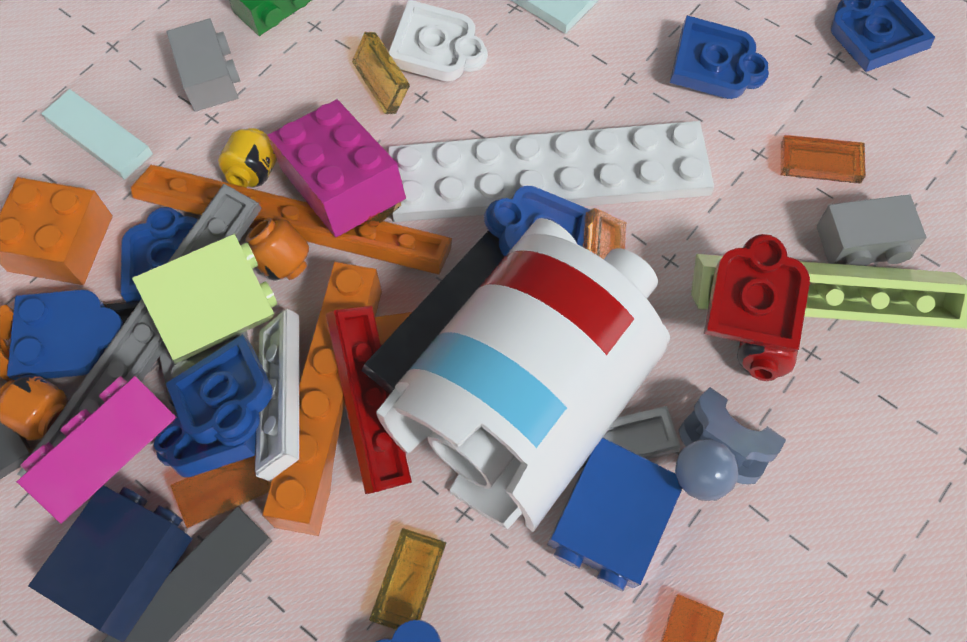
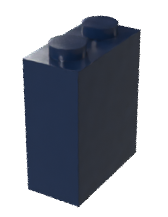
(112, 561)

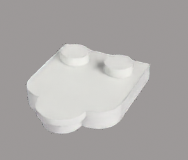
(437, 43)

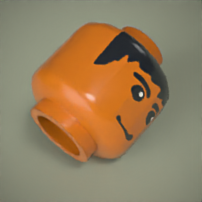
(278, 249)
(30, 405)

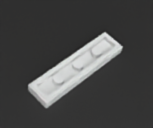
(279, 421)

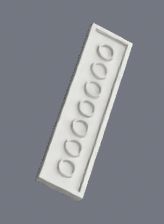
(575, 165)

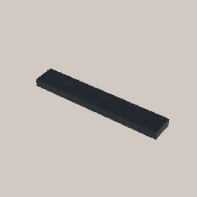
(433, 314)

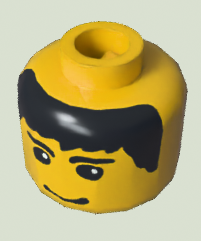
(248, 157)

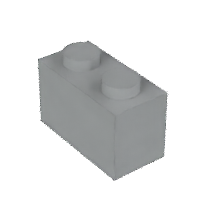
(202, 64)
(871, 231)

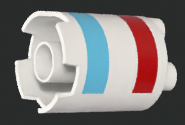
(531, 373)

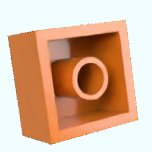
(51, 230)

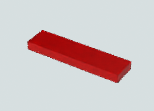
(354, 342)

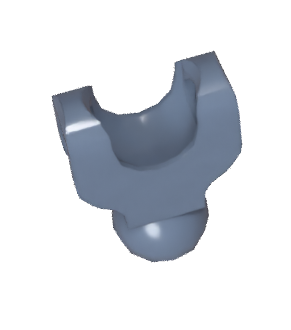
(721, 450)

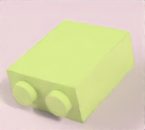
(206, 297)

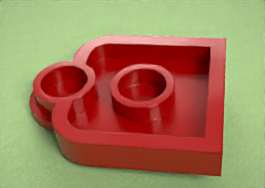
(759, 296)

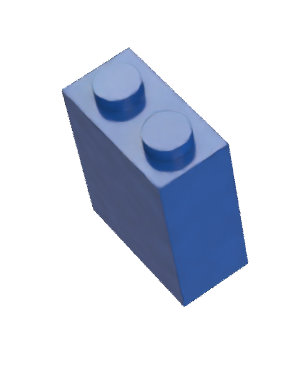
(615, 515)

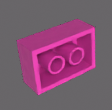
(337, 167)
(94, 447)

